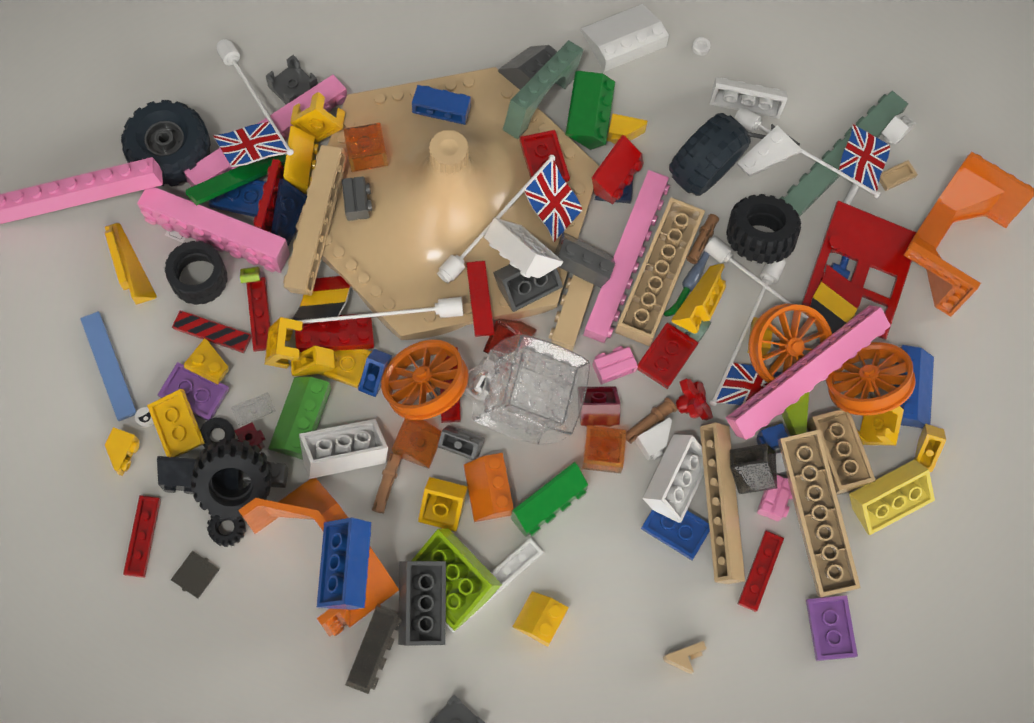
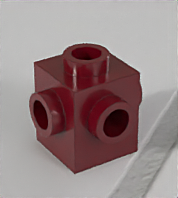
(250, 434)

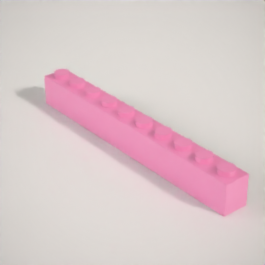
(217, 163)
(80, 189)
(626, 256)
(808, 372)

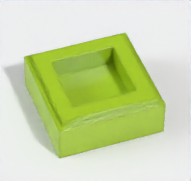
(249, 274)

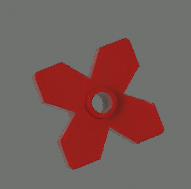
(693, 400)

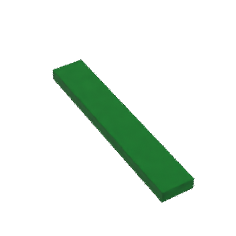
(231, 180)

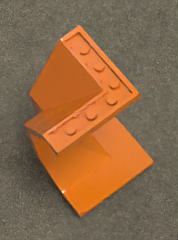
(973, 192)
(316, 503)

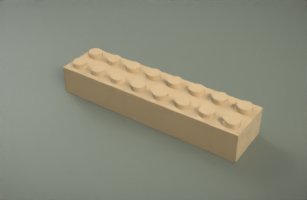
(659, 272)
(819, 513)

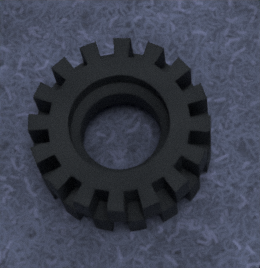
(225, 540)

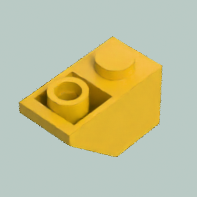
(120, 449)

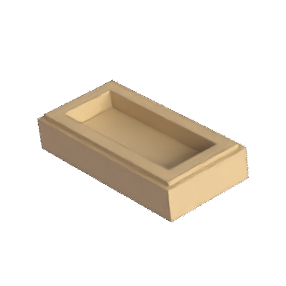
(897, 175)

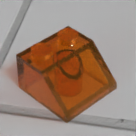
(417, 442)

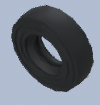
(214, 423)

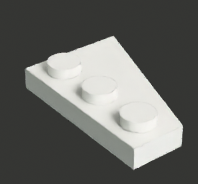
(770, 150)

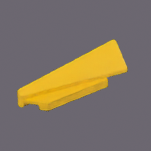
(127, 265)
(702, 300)

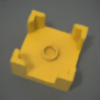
(316, 119)
(276, 352)
(881, 428)

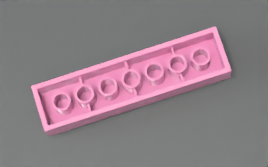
(214, 229)

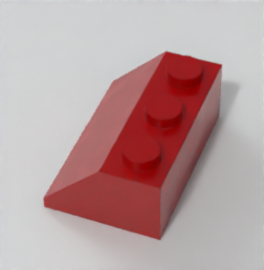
(617, 170)

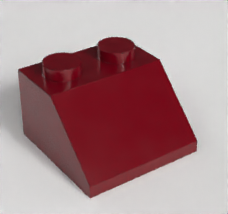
(600, 407)

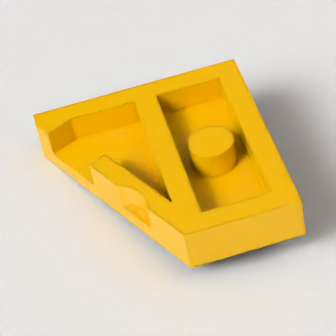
(207, 363)

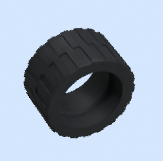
(189, 253)

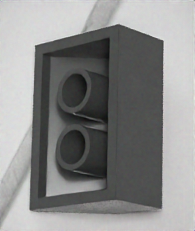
(527, 64)
(584, 260)
(522, 291)

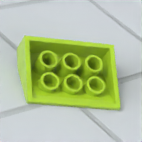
(467, 579)

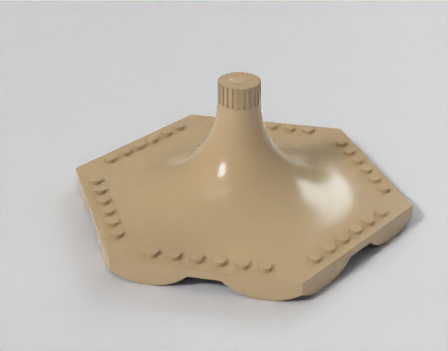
(438, 198)

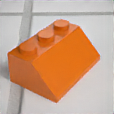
(488, 487)

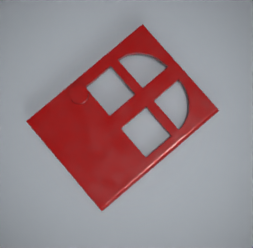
(872, 244)

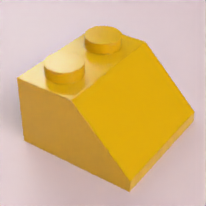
(442, 503)
(540, 617)

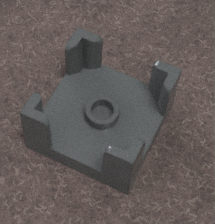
(291, 82)
(456, 713)

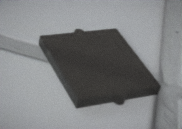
(195, 574)

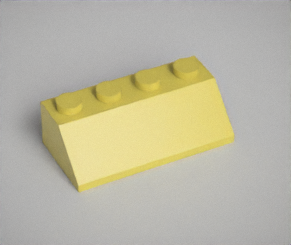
(892, 496)

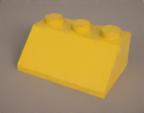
(301, 164)

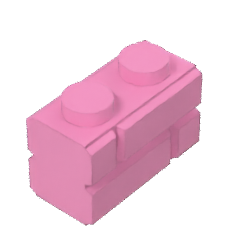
(614, 365)
(775, 500)

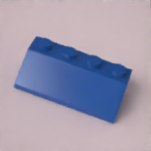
(918, 406)
(344, 564)

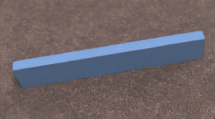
(108, 366)

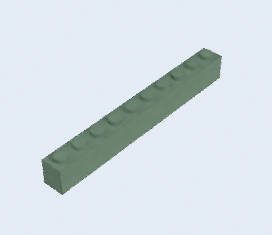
(821, 177)

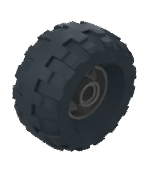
(168, 134)
(709, 154)

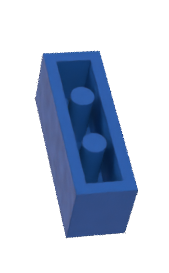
(441, 104)

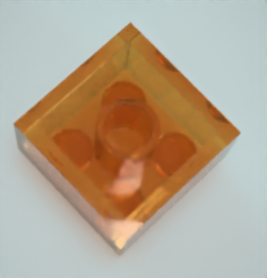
(365, 147)
(604, 449)

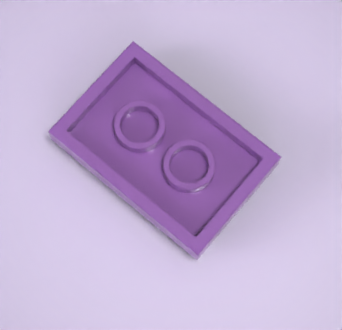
(201, 393)
(831, 628)

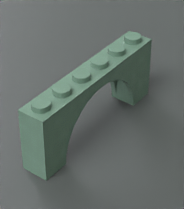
(557, 70)

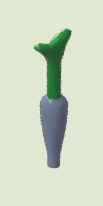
(689, 283)

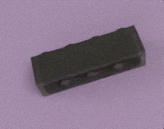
(373, 647)

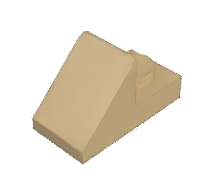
(680, 658)

